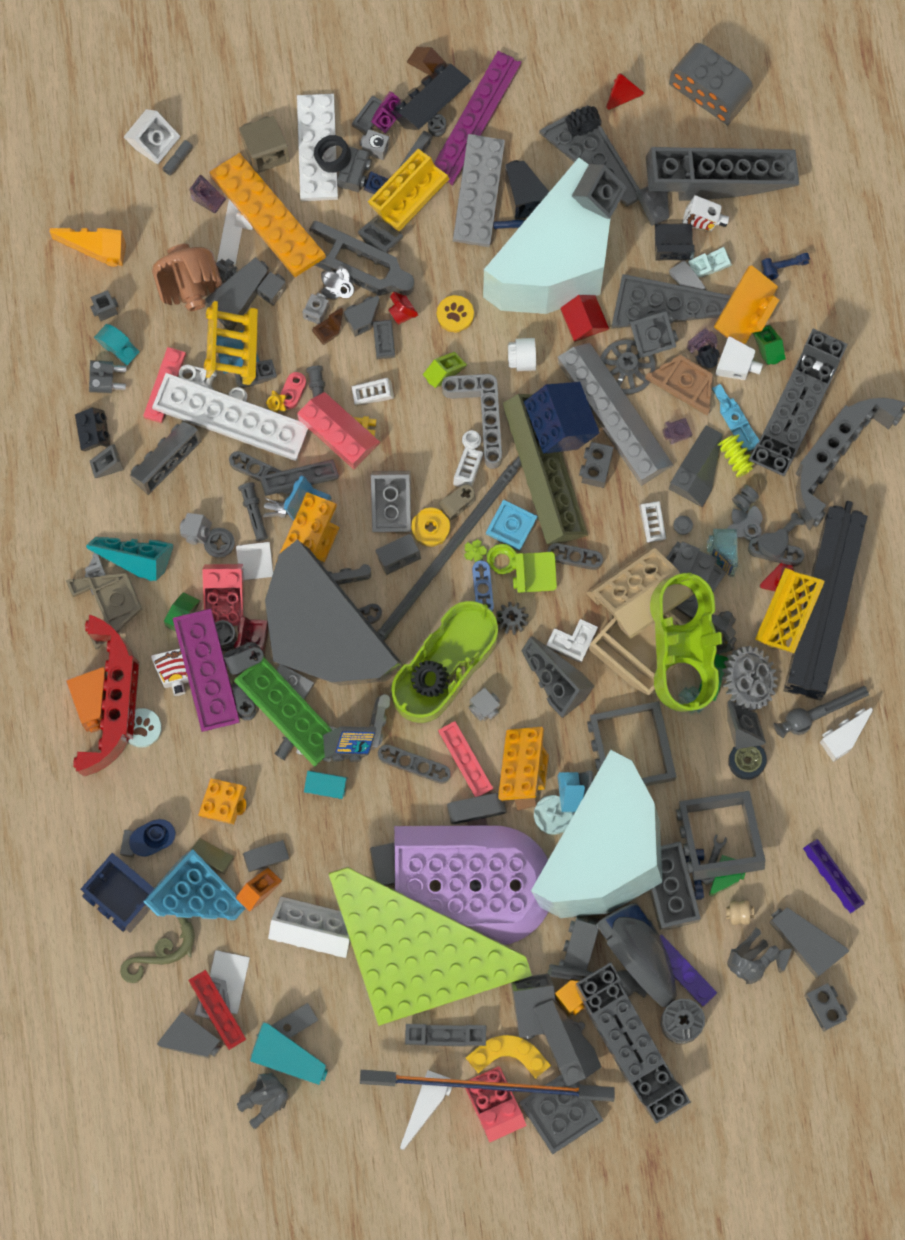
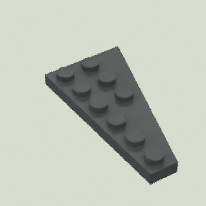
(592, 149)
(643, 296)

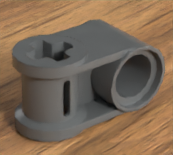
(241, 659)
(243, 701)

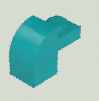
(117, 343)

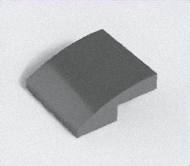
(384, 863)

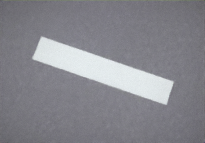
(230, 236)

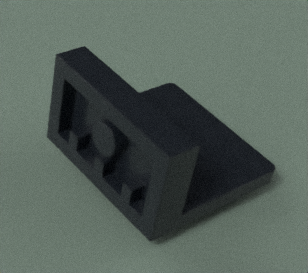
(674, 242)

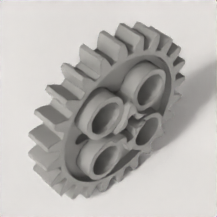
(749, 678)

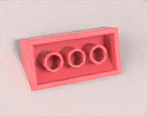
(338, 429)

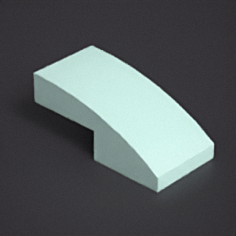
(711, 263)

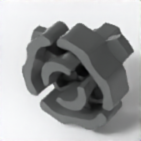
(723, 623)

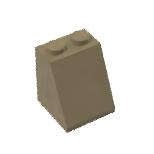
(264, 144)

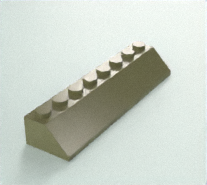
(546, 478)

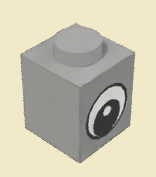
(375, 144)

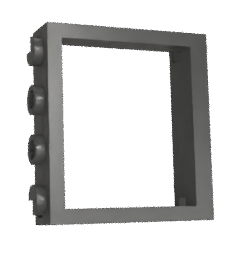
(655, 708)
(729, 867)

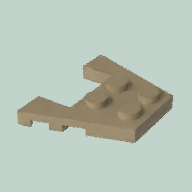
(114, 596)

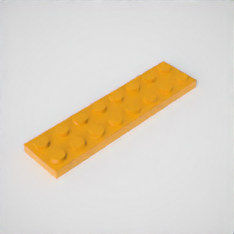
(267, 215)

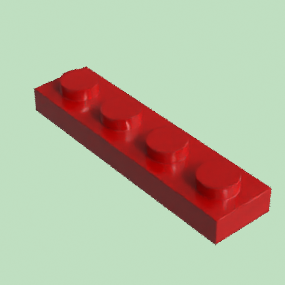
(217, 1009)

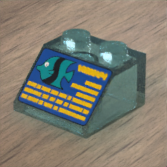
(723, 546)

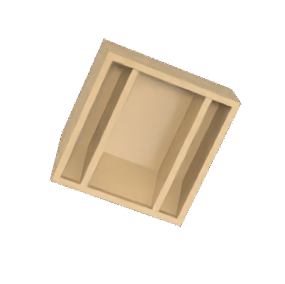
(631, 658)

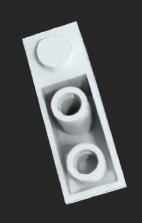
(841, 741)

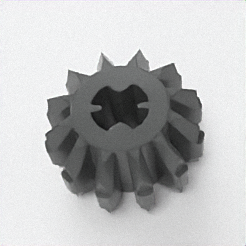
(518, 614)

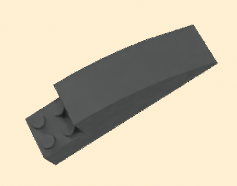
(720, 171)

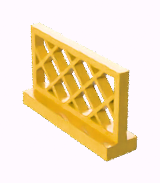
(781, 607)

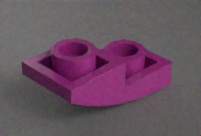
(383, 116)

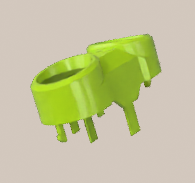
(686, 643)

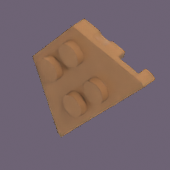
(685, 382)

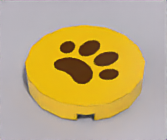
(455, 313)

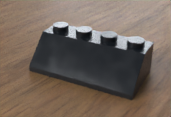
(430, 96)

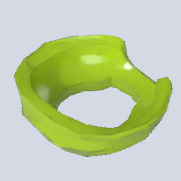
(500, 549)

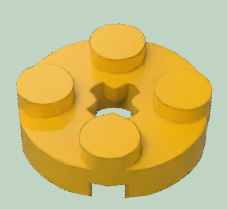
(423, 535)

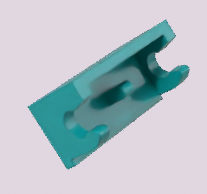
(325, 784)

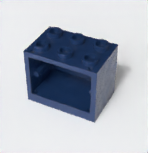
(561, 417)
(118, 893)

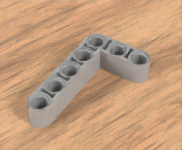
(487, 412)

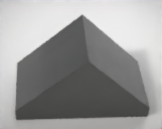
(106, 462)

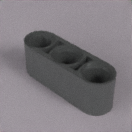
(476, 808)

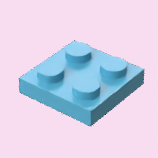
(511, 525)

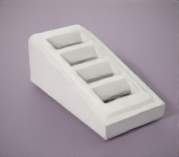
(372, 385)
(462, 478)
(643, 507)

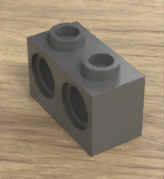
(600, 465)
(821, 1009)

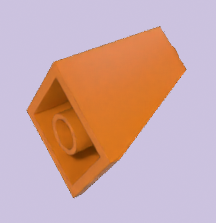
(87, 696)

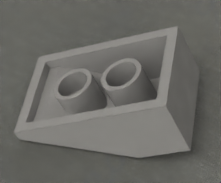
(391, 501)

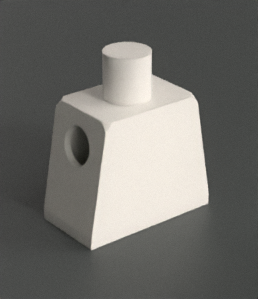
(737, 361)

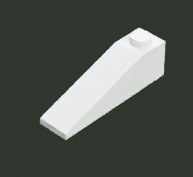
(427, 1102)

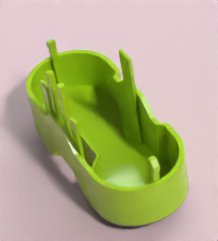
(463, 639)

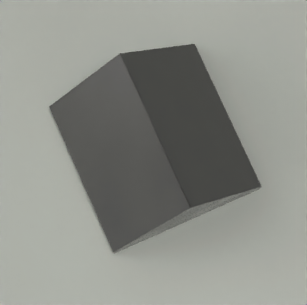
(744, 726)

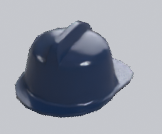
(152, 837)

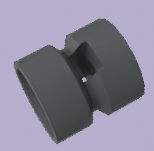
(226, 635)

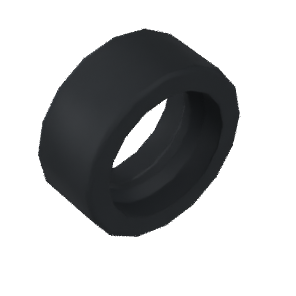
(327, 142)

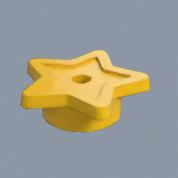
(271, 402)

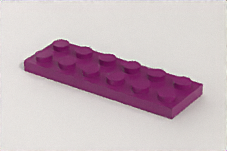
(206, 670)

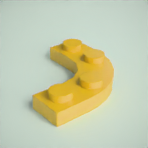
(509, 1046)

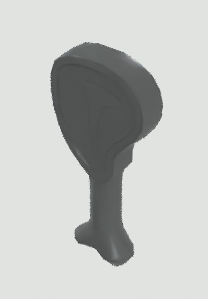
(776, 543)

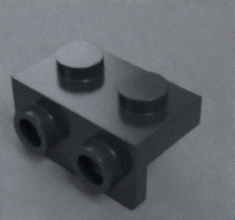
(92, 429)

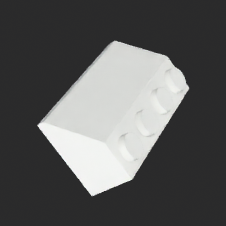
(310, 927)

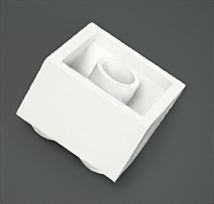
(152, 136)

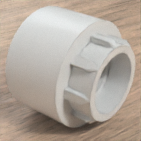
(522, 354)

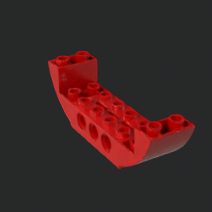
(115, 732)

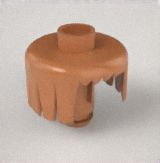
(186, 274)

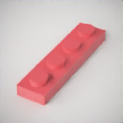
(171, 364)
(465, 759)

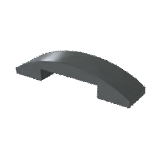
(445, 1035)

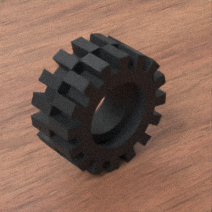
(583, 121)
(441, 678)

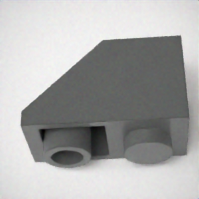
(361, 316)

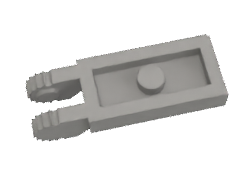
(378, 718)

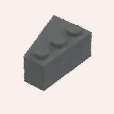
(581, 943)

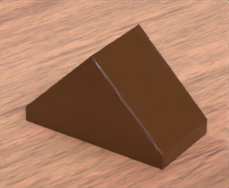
(425, 59)

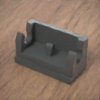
(398, 554)

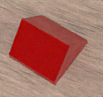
(584, 317)

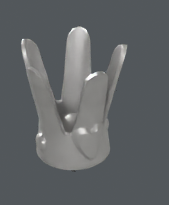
(277, 507)

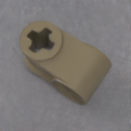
(455, 503)

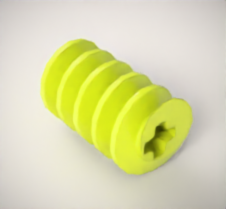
(736, 455)

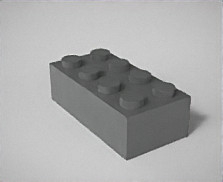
(674, 897)

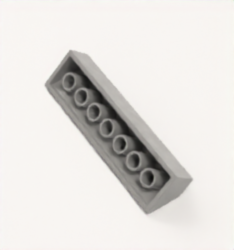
(615, 413)

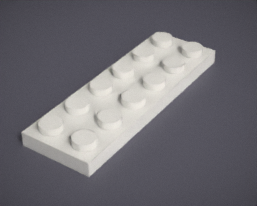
(316, 121)

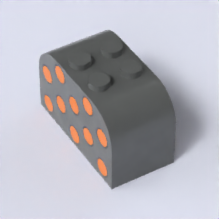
(712, 82)

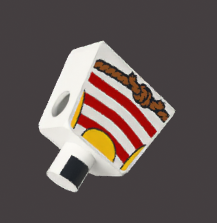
(704, 214)
(171, 670)

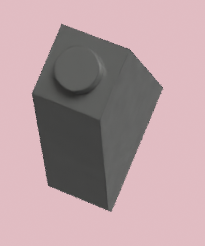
(189, 1038)

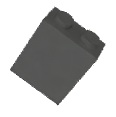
(526, 995)

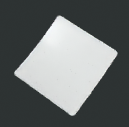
(255, 560)

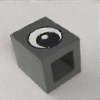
(272, 288)

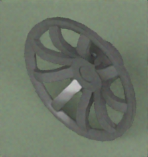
(628, 365)

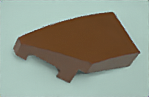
(329, 328)

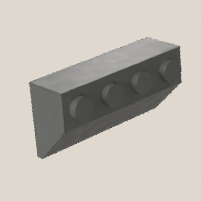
(165, 457)

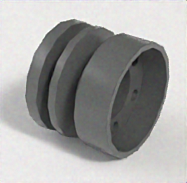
(682, 1033)

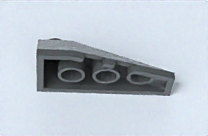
(697, 471)
(561, 681)
(570, 1049)

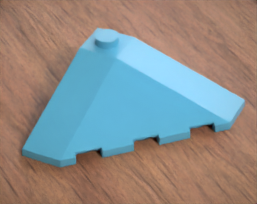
(193, 890)

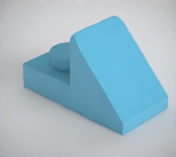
(570, 791)

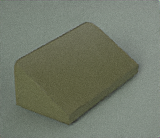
(213, 856)

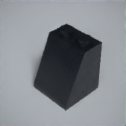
(523, 188)

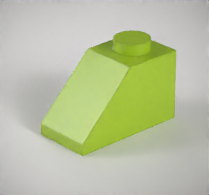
(443, 367)

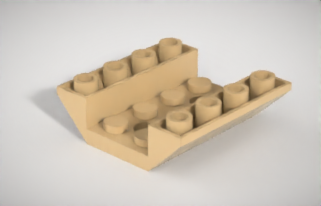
(633, 607)

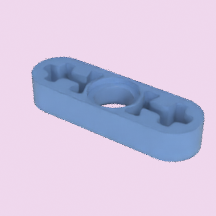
(476, 575)

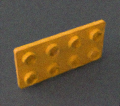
(748, 306)
(313, 526)
(523, 764)

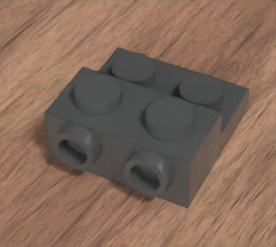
(653, 333)
(691, 560)

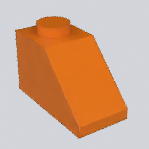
(258, 889)

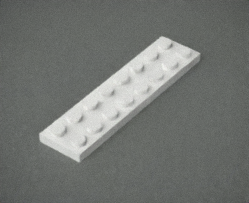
(230, 416)

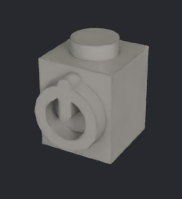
(195, 528)
(484, 705)

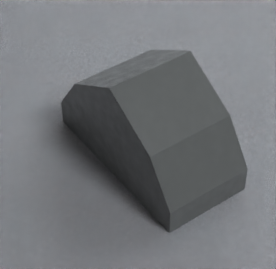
(319, 627)

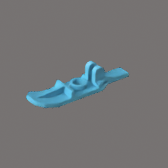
(728, 408)

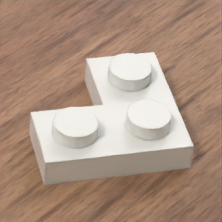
(575, 645)

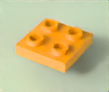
(223, 801)

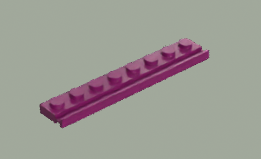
(477, 113)

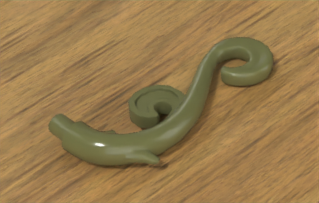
(186, 948)

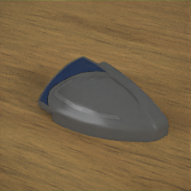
(640, 951)

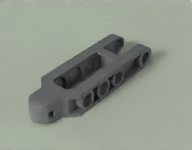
(396, 279)

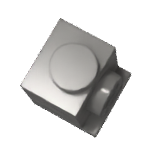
(316, 314)

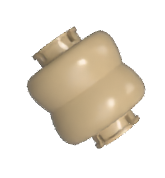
(740, 912)

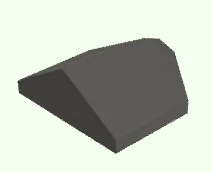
(380, 234)

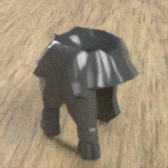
(741, 958)
(268, 1093)

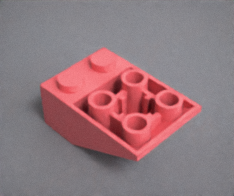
(224, 591)
(495, 1108)

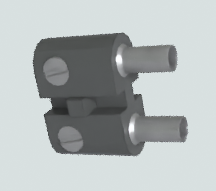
(102, 375)

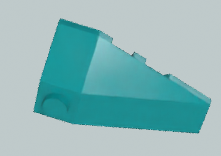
(141, 559)

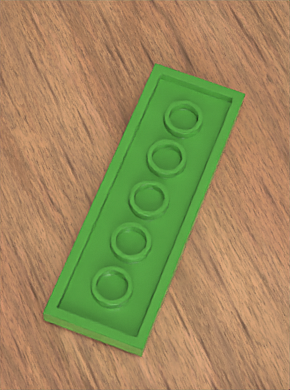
(285, 709)

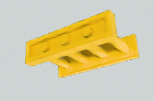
(249, 337)

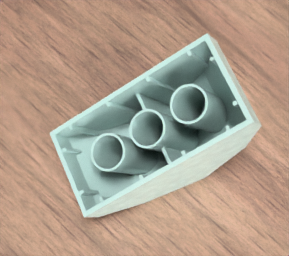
(551, 254)
(607, 849)

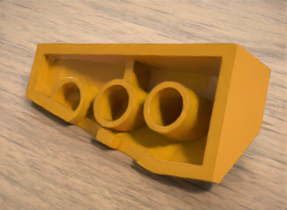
(104, 245)

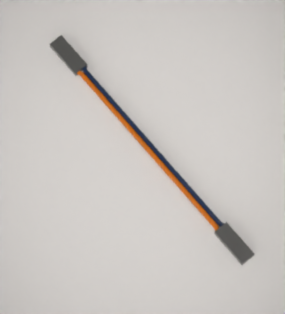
(584, 1092)

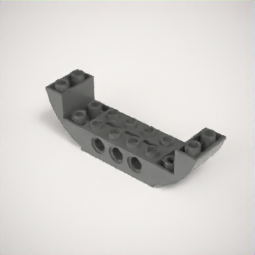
(799, 402)
(837, 441)
(630, 1043)

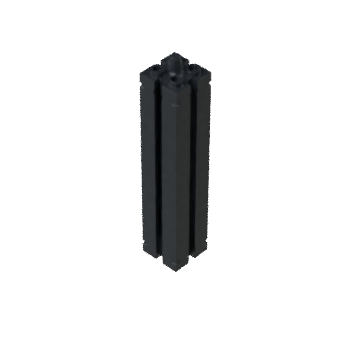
(835, 565)

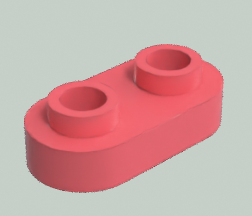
(293, 389)

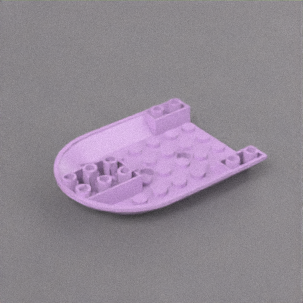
(466, 854)

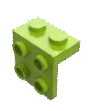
(534, 572)

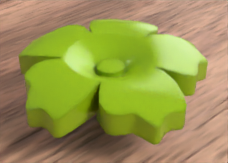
(475, 551)

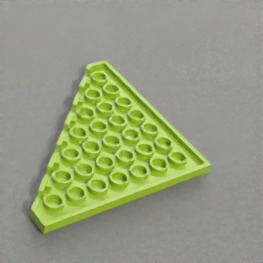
(414, 954)

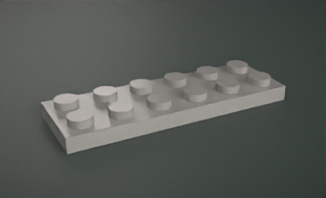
(478, 190)

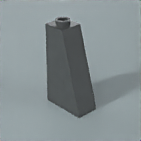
(239, 291)
(808, 942)

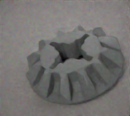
(214, 536)

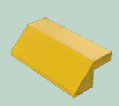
(408, 190)

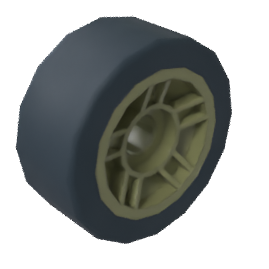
(745, 770)

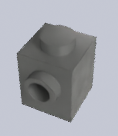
(104, 305)

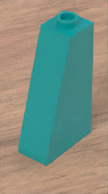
(284, 1055)

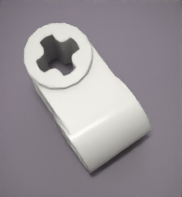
(198, 377)

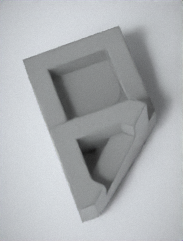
(686, 276)
(95, 568)

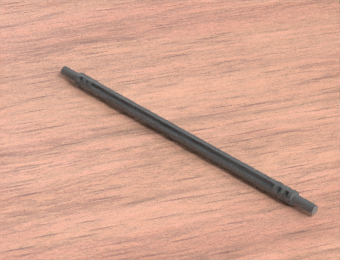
(449, 549)

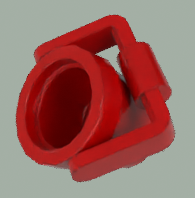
(402, 308)

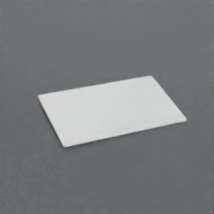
(233, 970)

